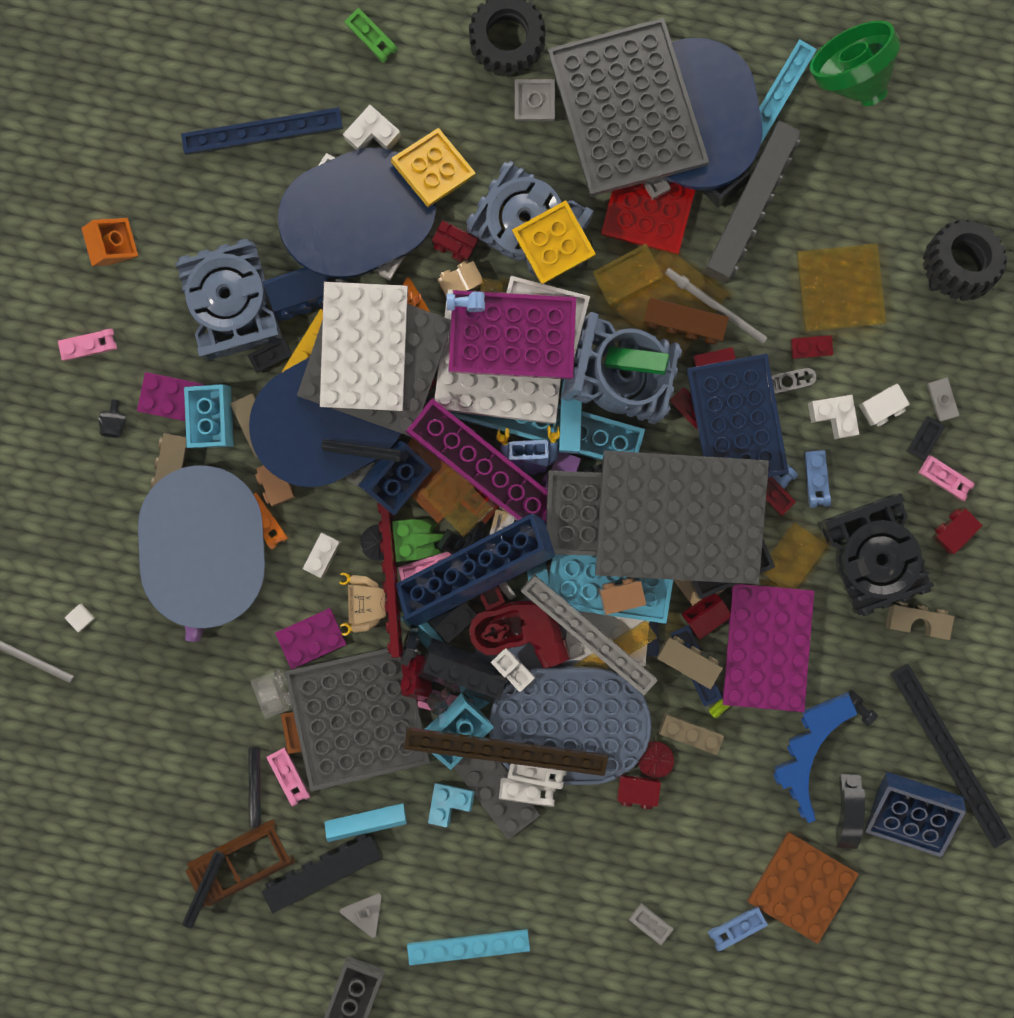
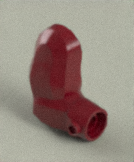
(519, 625)

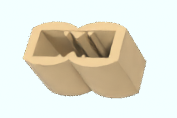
(463, 279)

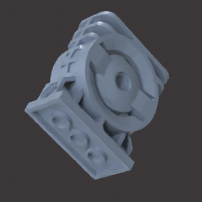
(512, 179)
(244, 259)
(607, 385)

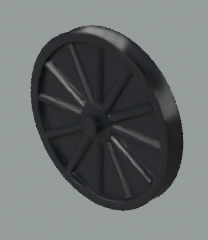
(370, 543)

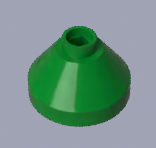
(858, 62)

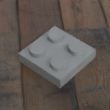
(534, 99)

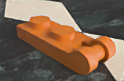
(269, 524)

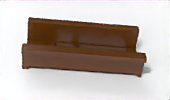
(198, 866)

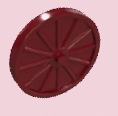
(656, 760)

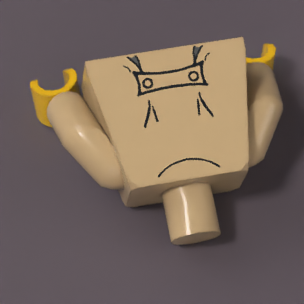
(364, 603)

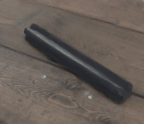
(361, 450)
(254, 787)
(203, 889)

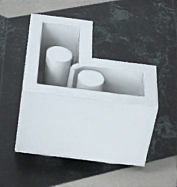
(371, 126)
(839, 411)

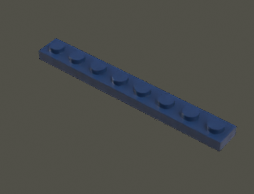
(262, 131)

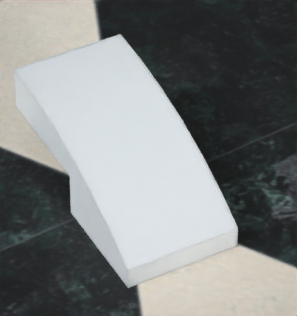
(513, 670)

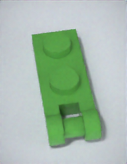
(370, 35)

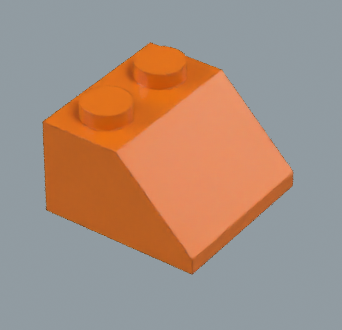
(109, 241)

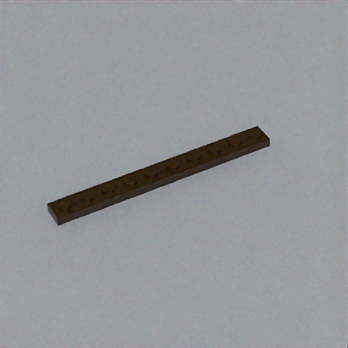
(505, 751)

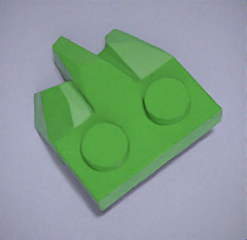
(415, 539)

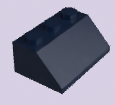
(295, 293)
(394, 482)

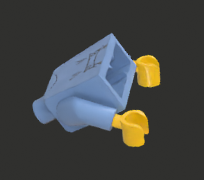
(530, 455)

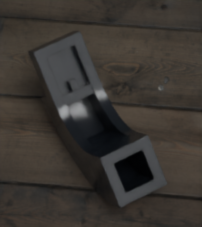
(852, 812)

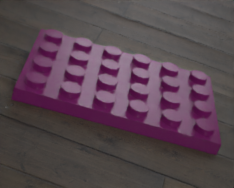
(514, 336)
(768, 647)

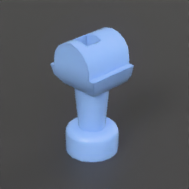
(473, 302)

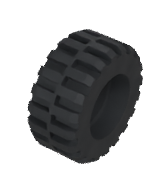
(513, 60)
(977, 242)

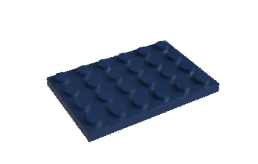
(738, 411)

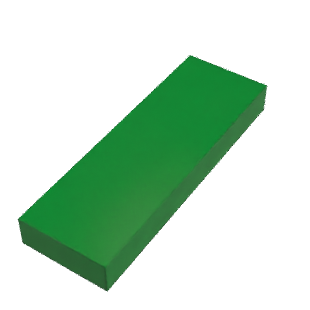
(637, 360)

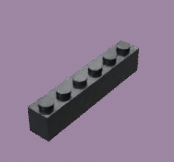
(321, 872)

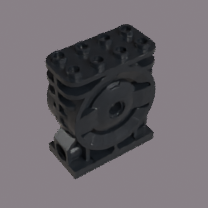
(864, 595)

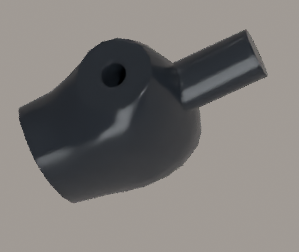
(112, 422)

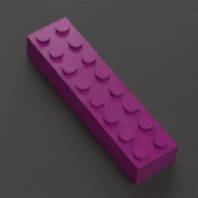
(478, 462)

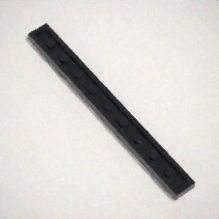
(950, 755)

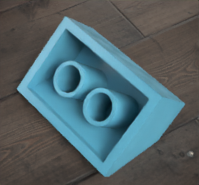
(208, 416)
(460, 718)

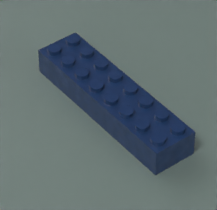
(475, 569)

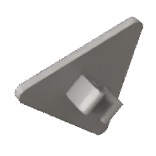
(364, 914)

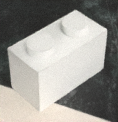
(884, 405)
(322, 555)

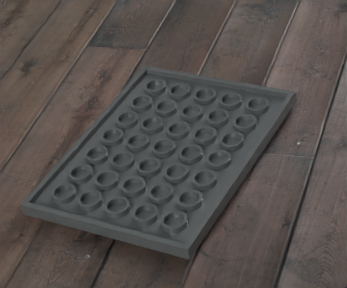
(627, 107)
(681, 517)

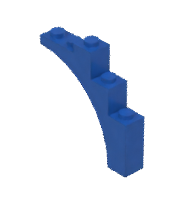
(821, 721)

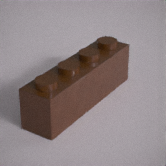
(685, 320)

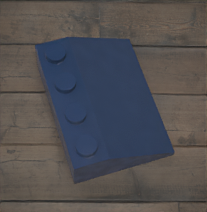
(915, 814)

